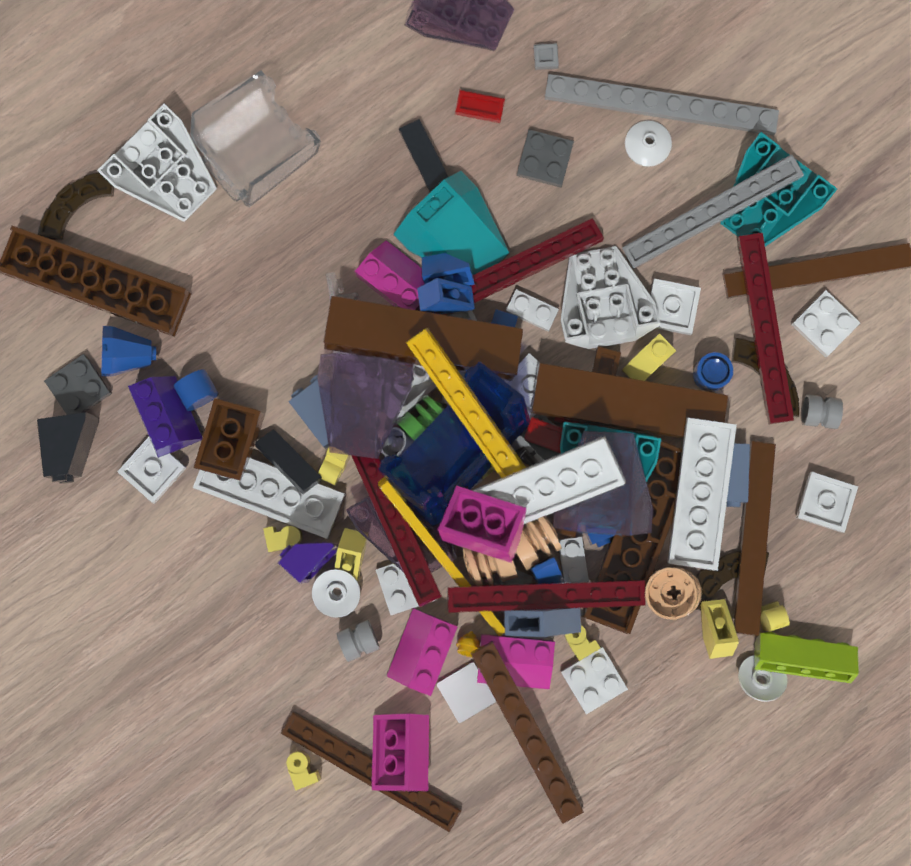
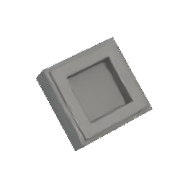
(546, 56)

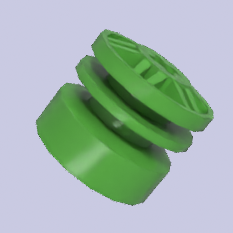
(415, 426)

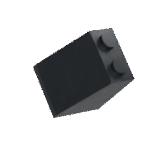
(66, 445)

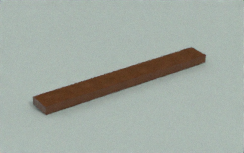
(827, 269)
(754, 539)
(360, 766)

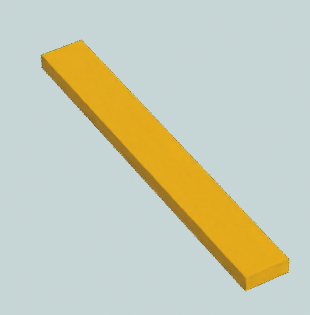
(465, 404)
(435, 548)

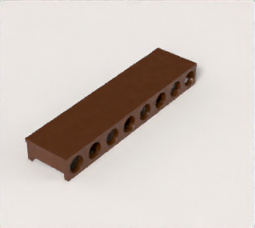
(94, 281)
(384, 329)
(622, 401)
(636, 555)

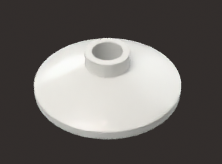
(644, 153)
(332, 604)
(773, 685)

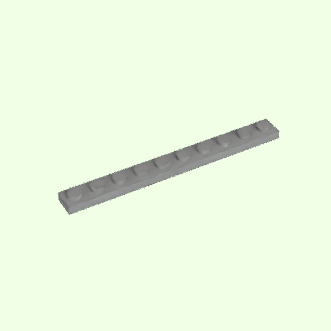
(661, 104)

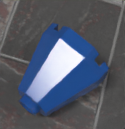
(124, 351)

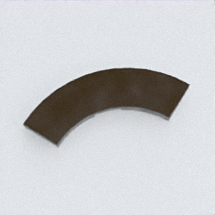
(69, 201)
(745, 354)
(713, 580)

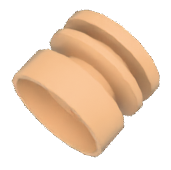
(536, 536)
(483, 566)
(659, 595)

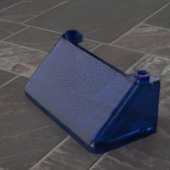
(448, 453)

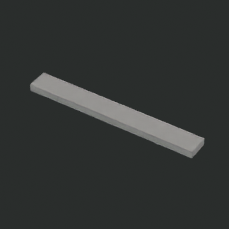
(713, 211)

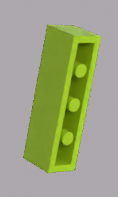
(806, 657)

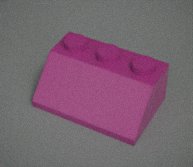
(392, 276)
(483, 524)
(422, 651)
(526, 659)
(400, 752)

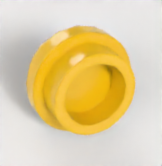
(467, 644)

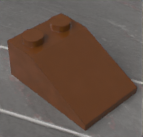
(228, 439)

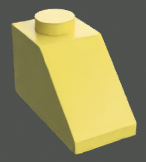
(649, 359)
(351, 552)
(718, 629)

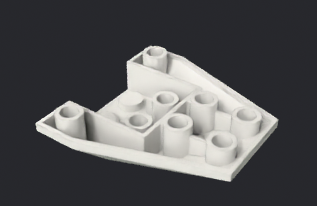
(161, 167)
(605, 301)

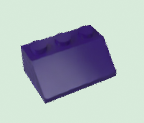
(164, 415)
(306, 560)

